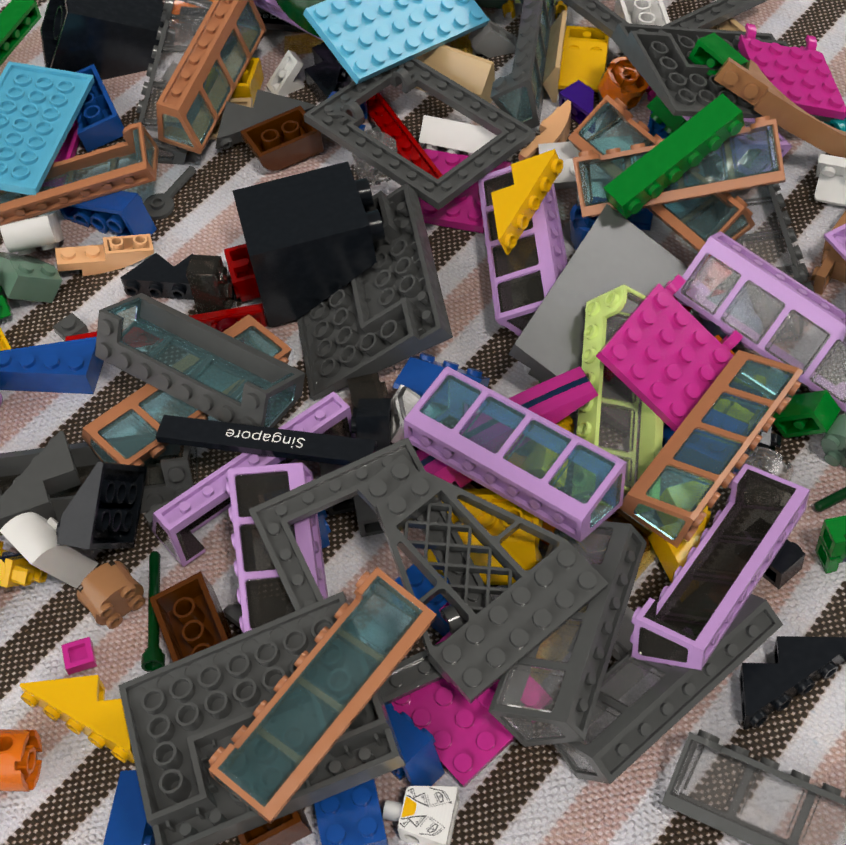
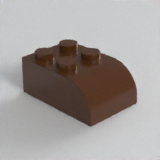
(283, 140)

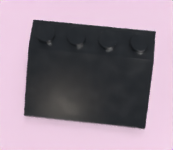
(104, 508)

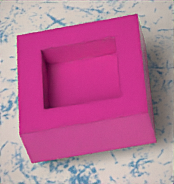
(78, 655)

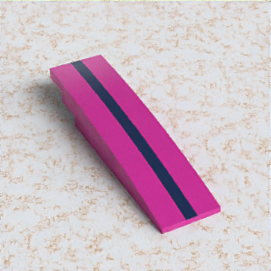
(549, 399)

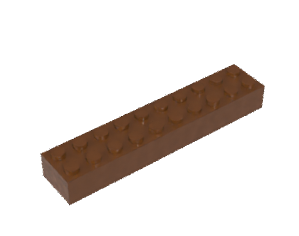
(195, 621)

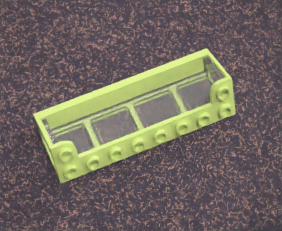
(617, 416)

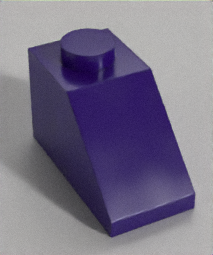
(581, 100)

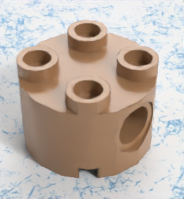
(110, 594)

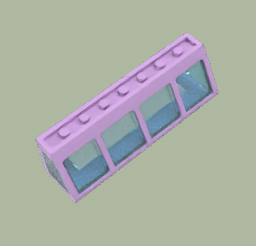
(517, 454)

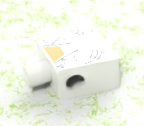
(425, 814)

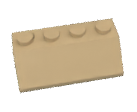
(463, 68)

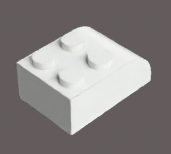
(30, 233)
(38, 544)

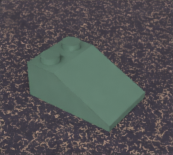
(28, 278)

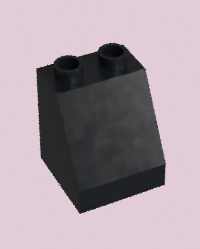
(105, 33)
(307, 237)

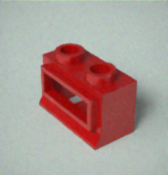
(241, 272)

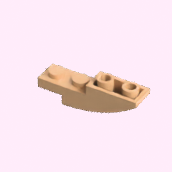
(552, 130)
(111, 255)

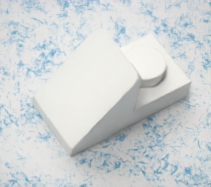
(285, 76)

